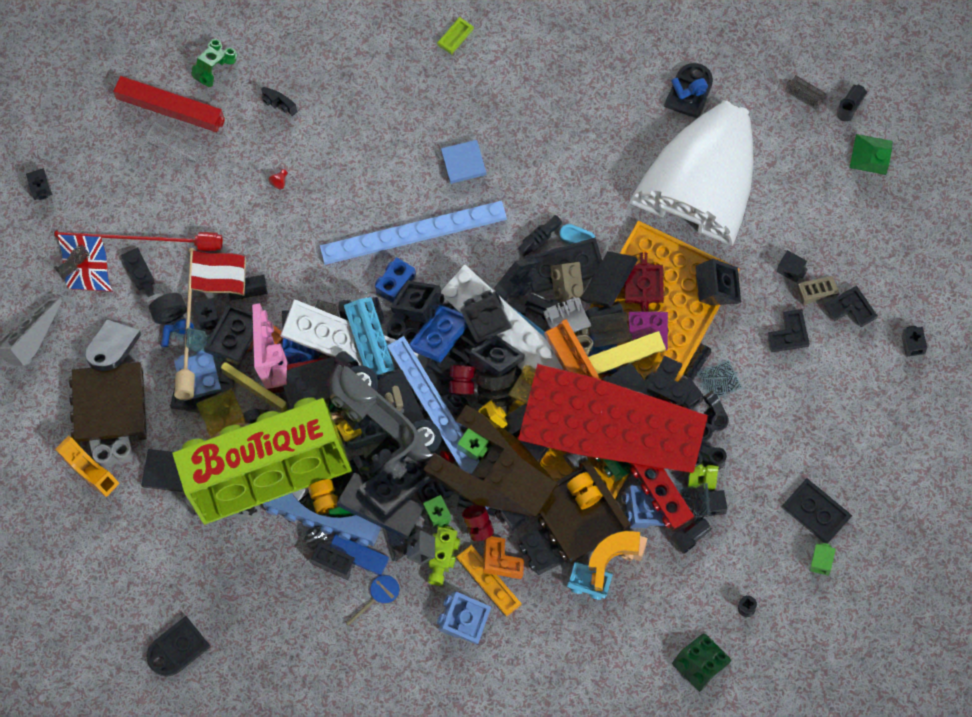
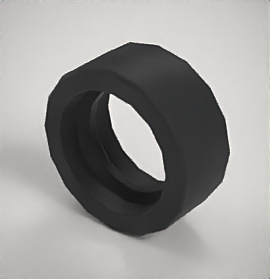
(167, 308)

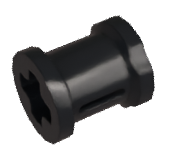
(743, 610)

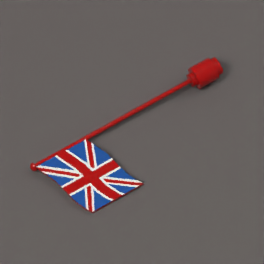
(94, 270)

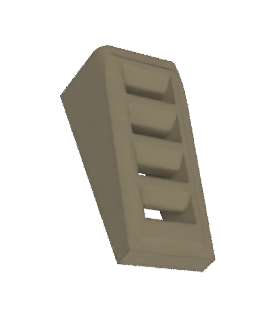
(806, 299)

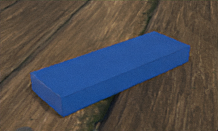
(364, 557)

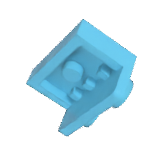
(581, 581)

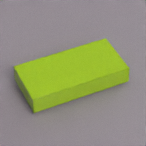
(455, 35)

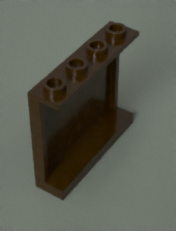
(108, 403)
(578, 529)

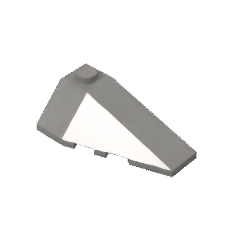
(24, 343)

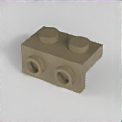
(567, 281)

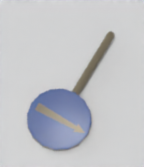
(383, 590)

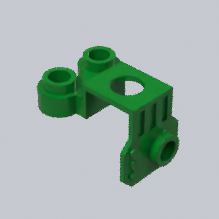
(203, 69)

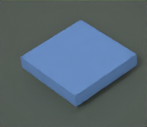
(463, 161)

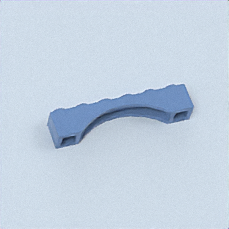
(347, 528)

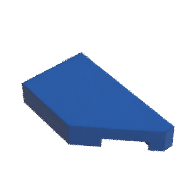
(296, 356)

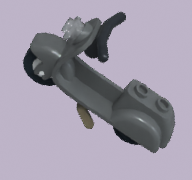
(357, 395)

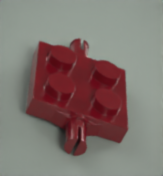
(645, 284)

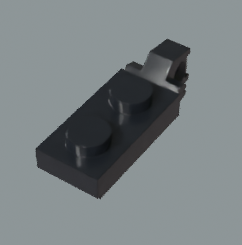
(139, 271)

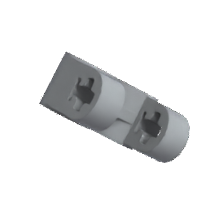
(112, 451)

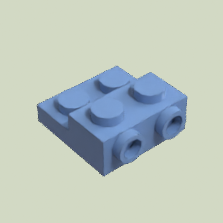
(205, 373)
(639, 507)
(463, 617)

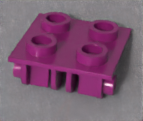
(646, 323)

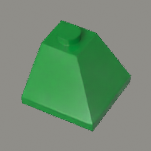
(871, 154)

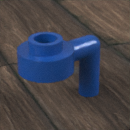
(696, 88)
(179, 327)

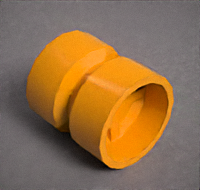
(581, 484)
(323, 495)

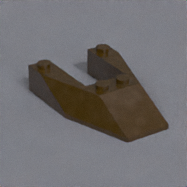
(504, 478)

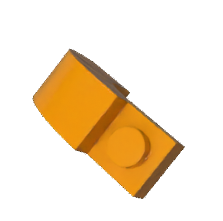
(86, 467)
(612, 546)

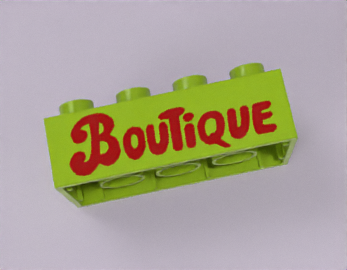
(261, 460)

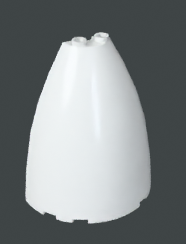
(704, 173)

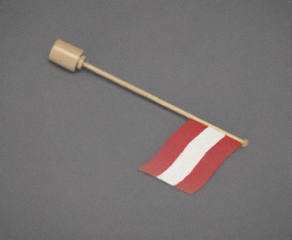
(212, 275)

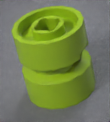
(710, 475)

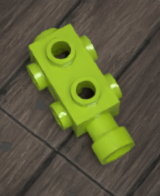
(446, 549)

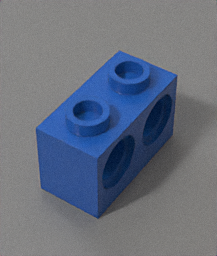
(396, 281)

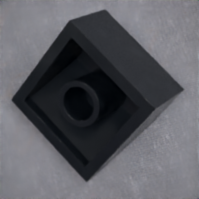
(718, 283)

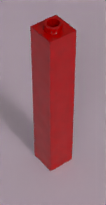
(169, 104)

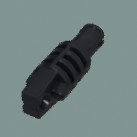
(539, 236)

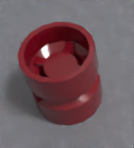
(461, 379)
(477, 523)

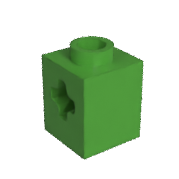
(469, 439)
(439, 505)
(822, 559)

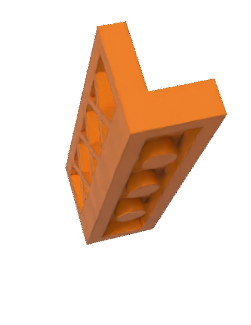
(569, 350)

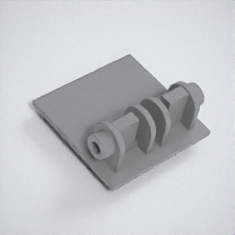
(572, 312)

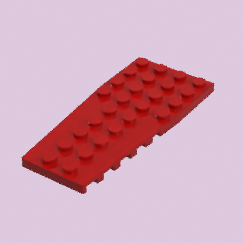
(609, 422)

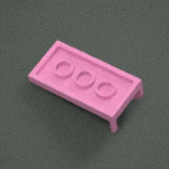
(266, 353)

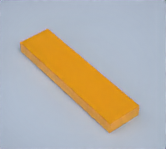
(490, 583)

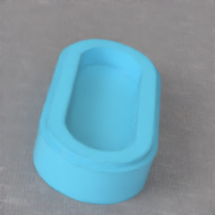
(573, 234)

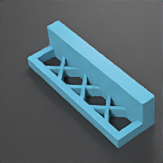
(367, 337)

